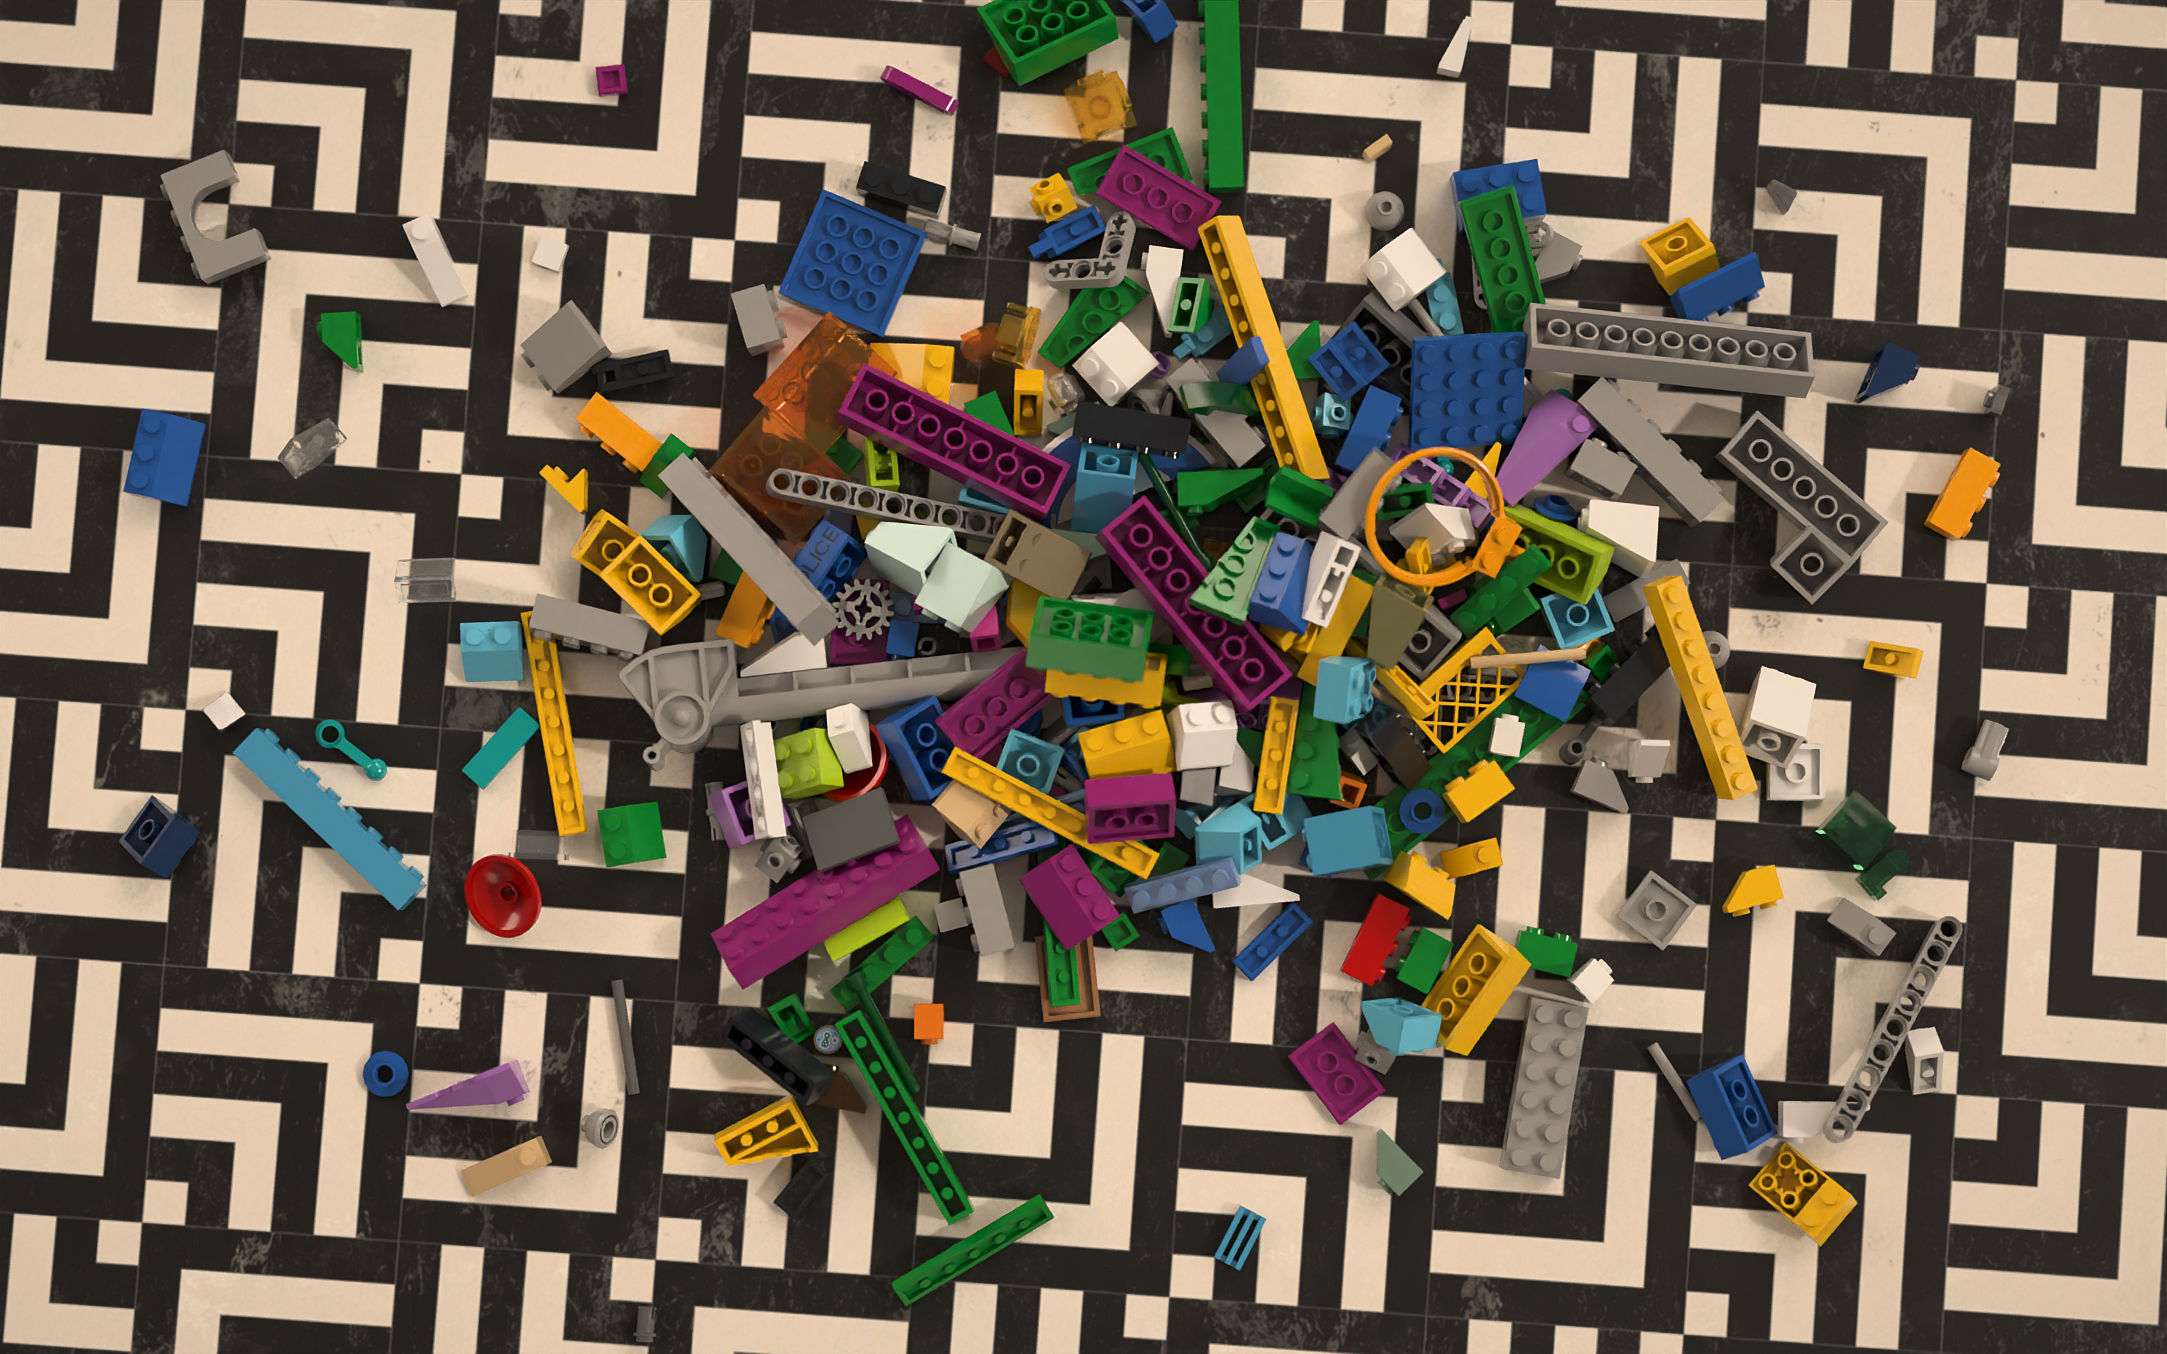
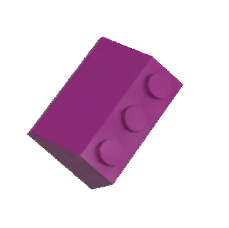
(1129, 808)
(1069, 897)

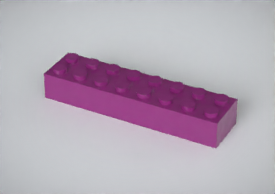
(952, 443)
(1167, 579)
(821, 906)

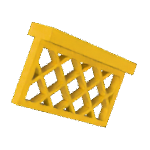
(1447, 670)

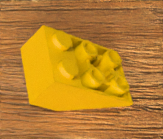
(1803, 1194)

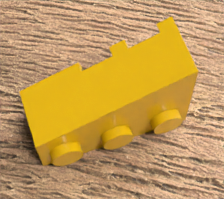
(767, 1134)

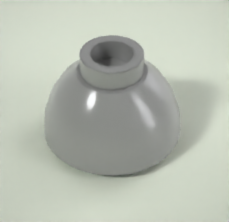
(1384, 211)
(1146, 400)
(1718, 647)
(600, 1127)

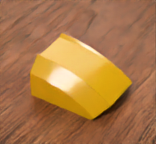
(602, 542)

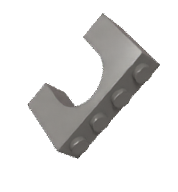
(186, 190)

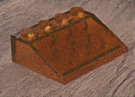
(817, 379)
(759, 451)

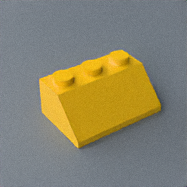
(651, 586)
(1128, 748)

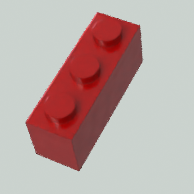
(1376, 940)

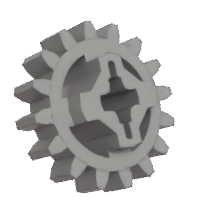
(876, 611)

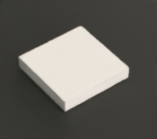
(1802, 779)

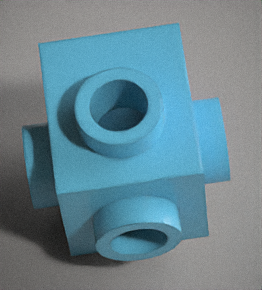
(1331, 416)

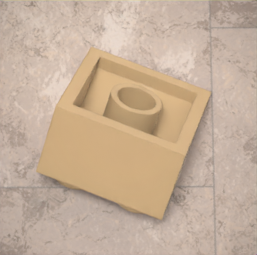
(970, 813)

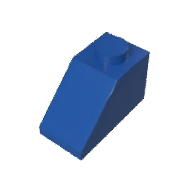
(1151, 17)
(1186, 925)

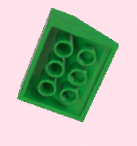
(1046, 33)
(1089, 639)

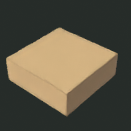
(1377, 149)

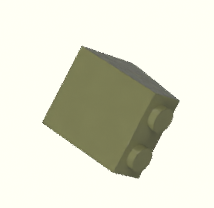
(1394, 619)

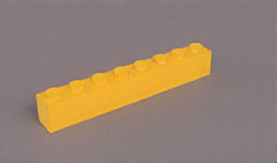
(1700, 687)

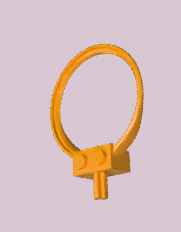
(1492, 553)

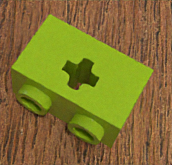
(880, 466)

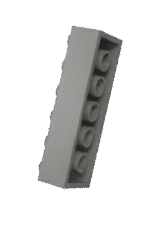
(1656, 458)
(1800, 486)
(1543, 1087)

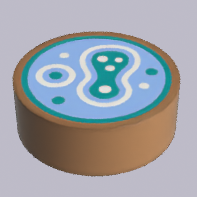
(827, 1039)

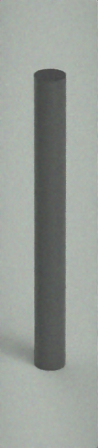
(625, 1037)

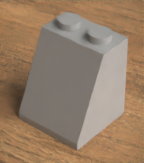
(564, 348)

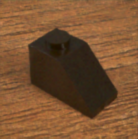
(842, 1093)

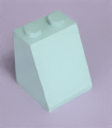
(906, 552)
(961, 589)

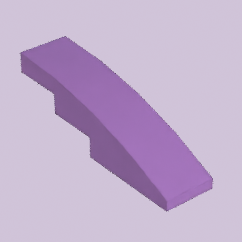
(1445, 488)

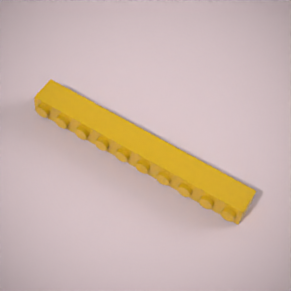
(1252, 317)

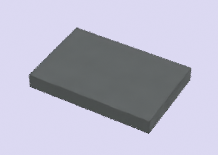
(851, 829)

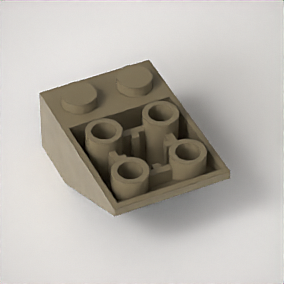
(1037, 555)

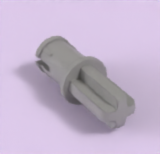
(952, 234)

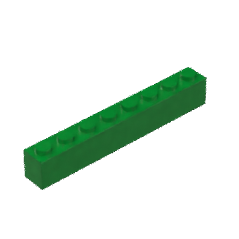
(1221, 95)
(905, 1117)

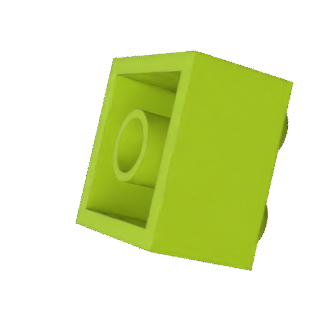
(807, 764)

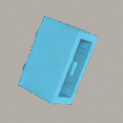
(1344, 688)
(1278, 827)
(1230, 833)

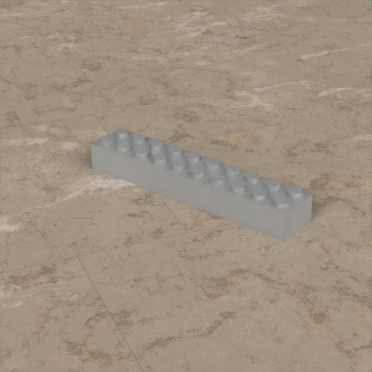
(1668, 350)

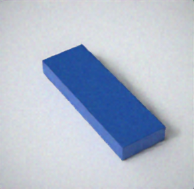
(1272, 941)

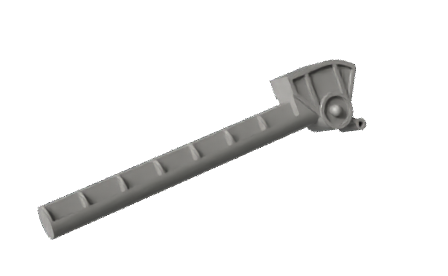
(699, 688)

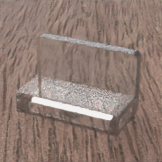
(425, 580)
(540, 845)

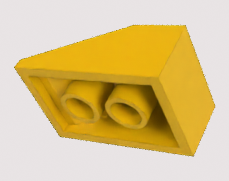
(921, 366)

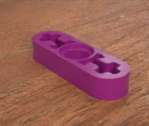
(919, 90)

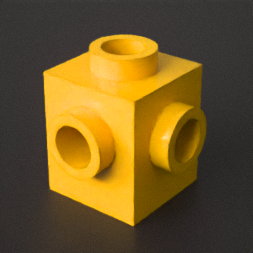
(1051, 198)

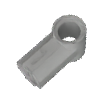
(1983, 756)

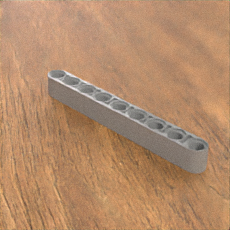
(878, 510)
(1904, 1021)

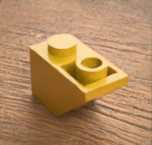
(1754, 888)

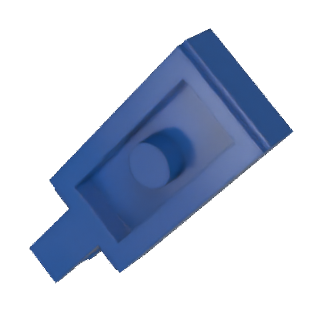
(1068, 233)

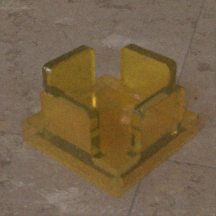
(1100, 106)
(1018, 335)

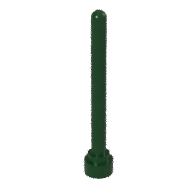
(1175, 513)
(857, 983)

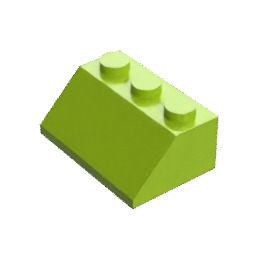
(867, 928)

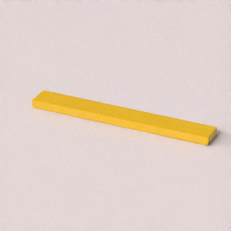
(556, 733)
(1044, 810)

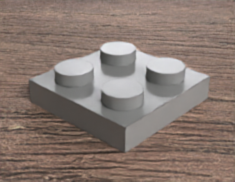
(1656, 910)

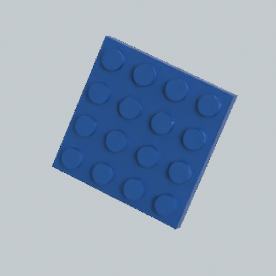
(853, 263)
(1466, 390)

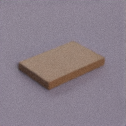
(1087, 980)

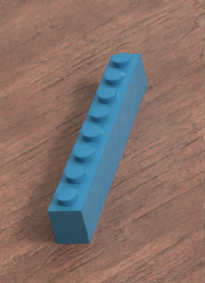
(329, 818)

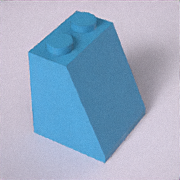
(1102, 486)
(1347, 841)

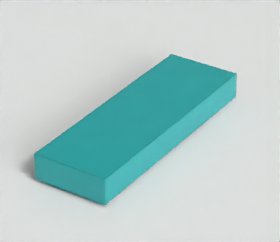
(501, 748)

